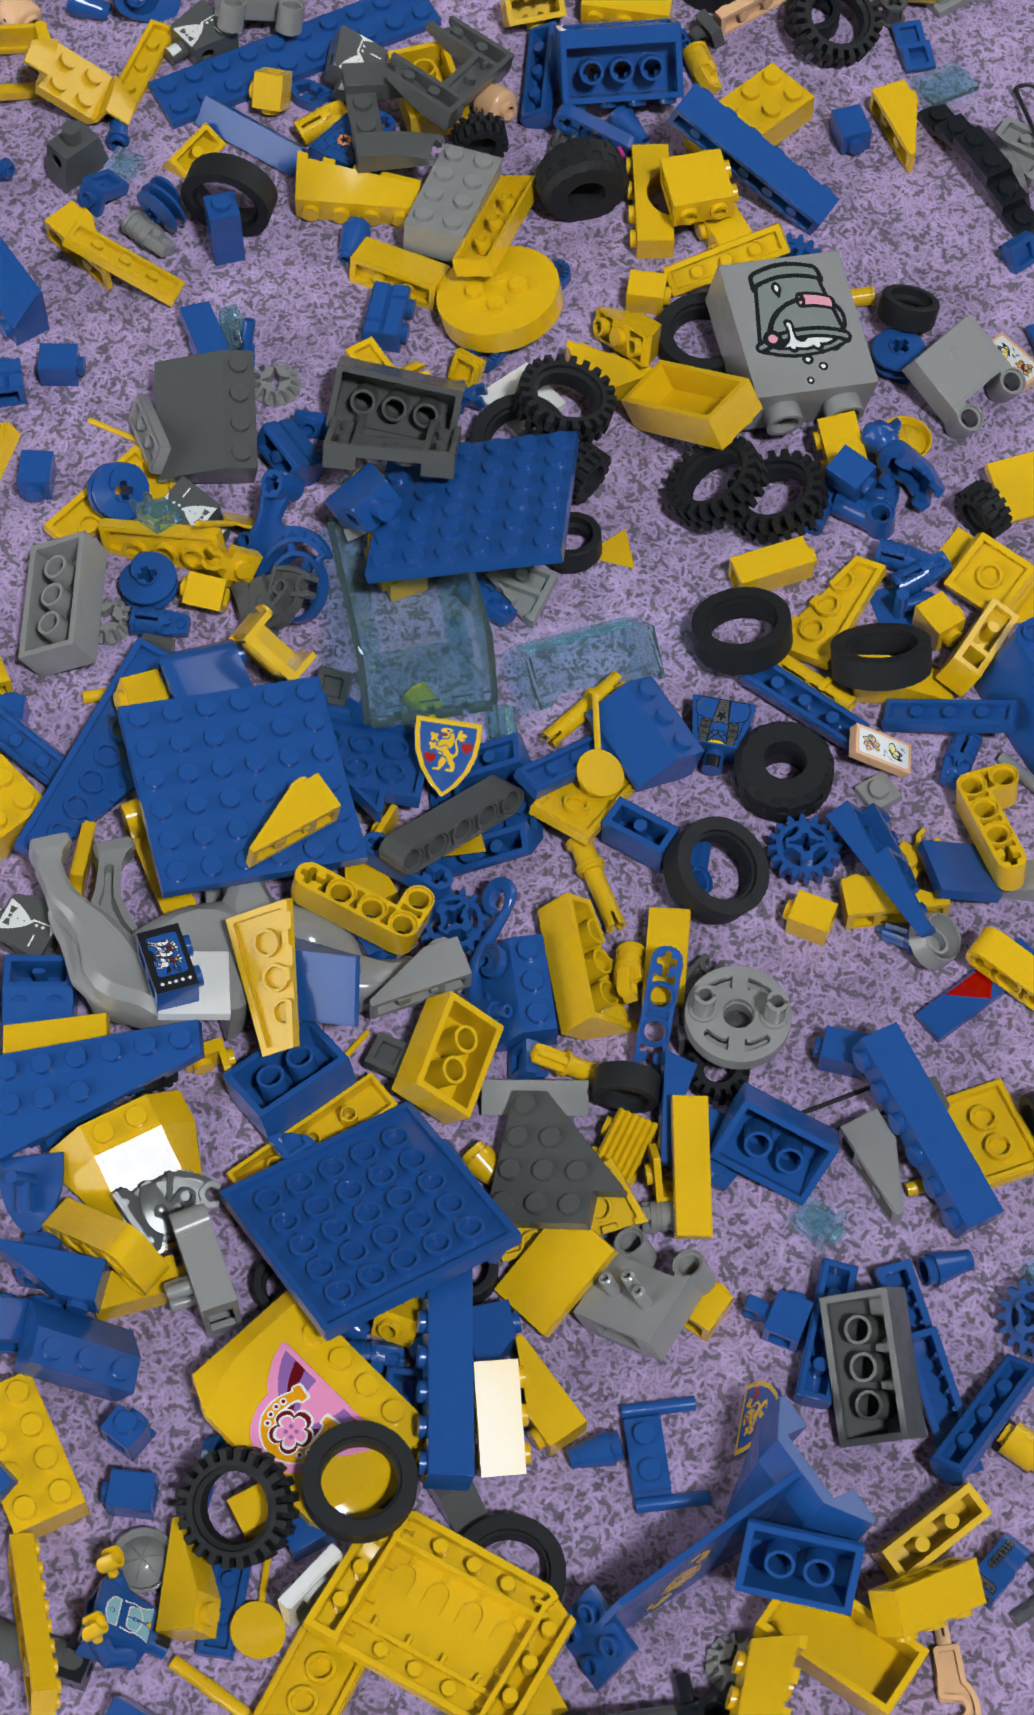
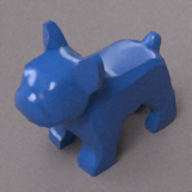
(901, 462)

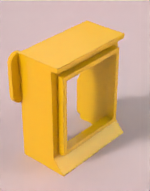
(16, 40)
(268, 649)

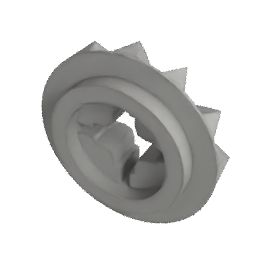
(288, 386)
(118, 629)
(719, 1653)

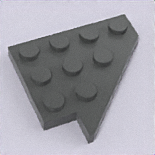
(548, 1169)

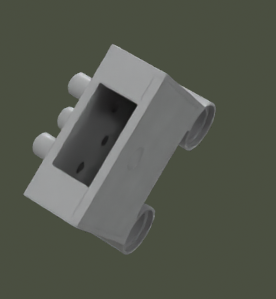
(286, 13)
(957, 369)
(206, 1276)
(641, 1304)

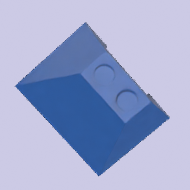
(516, 835)

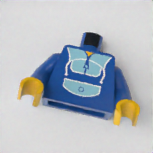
(118, 1622)

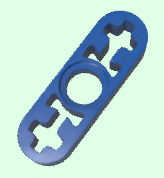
(576, 121)
(430, 874)

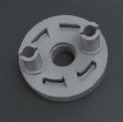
(767, 1010)

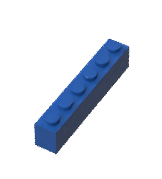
(753, 159)
(926, 1130)
(446, 1385)

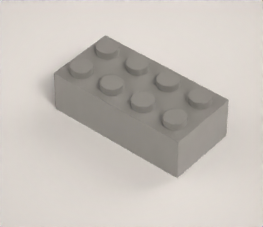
(450, 201)
(63, 604)

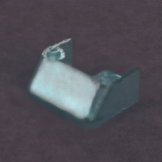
(585, 658)

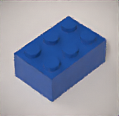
(291, 1084)

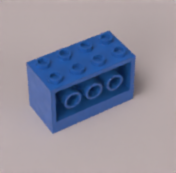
(622, 41)

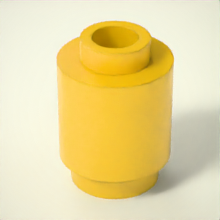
(1018, 1445)

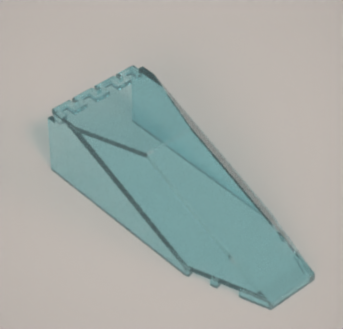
(414, 652)

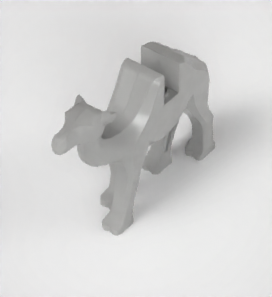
(102, 941)

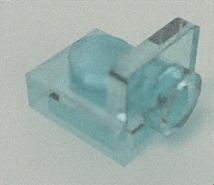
(819, 1223)

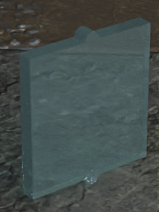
(943, 84)

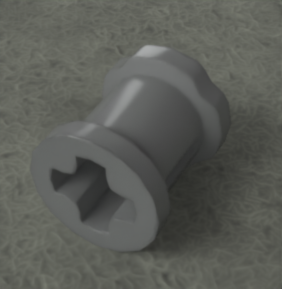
(893, 12)

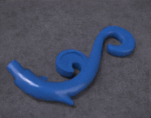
(490, 952)

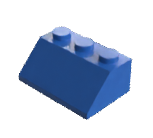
(21, 300)
(647, 734)
(528, 991)
(774, 1143)
(78, 1352)
(799, 1566)

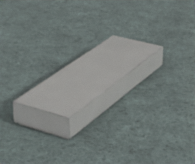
(149, 433)
(569, 1094)

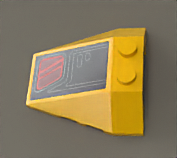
(128, 1148)

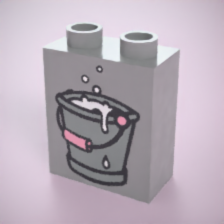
(794, 337)

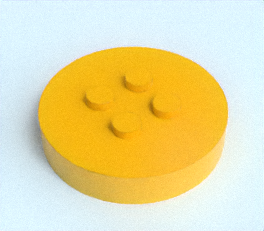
(502, 309)

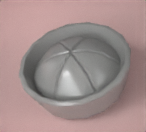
(941, 947)
(144, 1558)

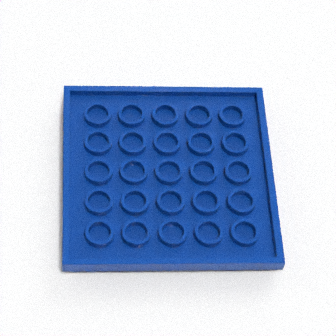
(495, 514)
(217, 770)
(369, 1219)

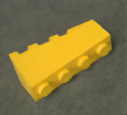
(341, 192)
(581, 971)
(765, 1675)

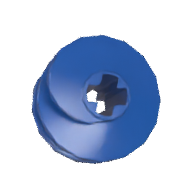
(162, 203)
(894, 351)
(103, 486)
(149, 581)

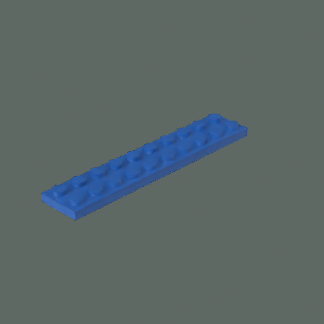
(231, 73)

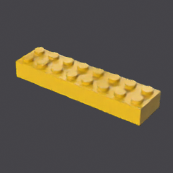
(495, 226)
(351, 1107)
(32, 1625)

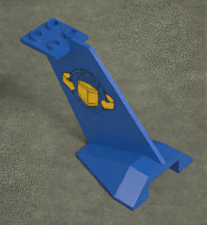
(772, 1488)

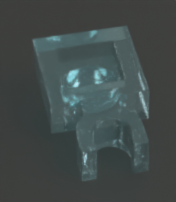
(157, 513)

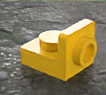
(214, 1055)

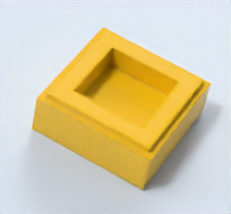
(466, 367)

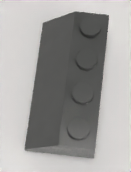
(395, 399)
(872, 1367)

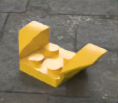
(77, 84)
(989, 570)

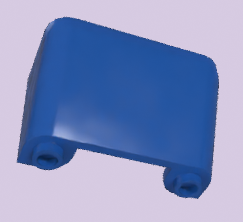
(204, 669)
(1012, 678)

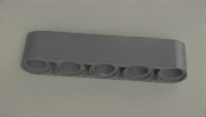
(451, 824)

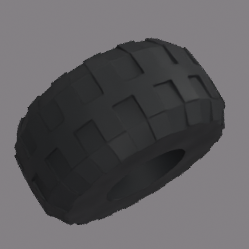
(581, 179)
(778, 797)

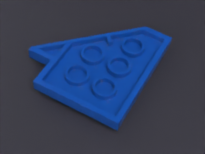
(378, 764)

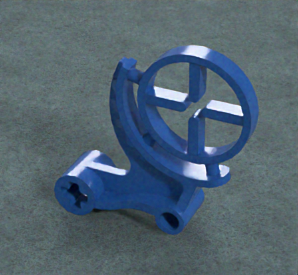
(275, 539)

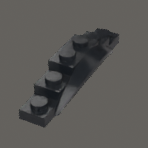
(991, 162)

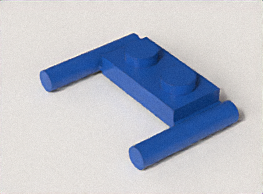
(648, 1456)

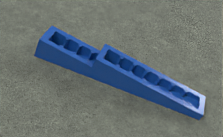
(937, 1385)

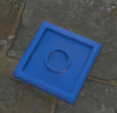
(958, 872)

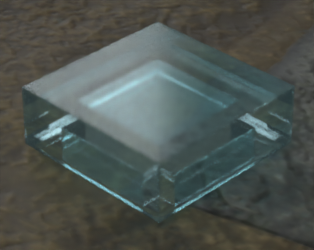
(125, 163)

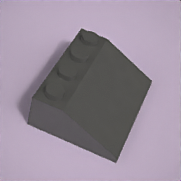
(208, 417)

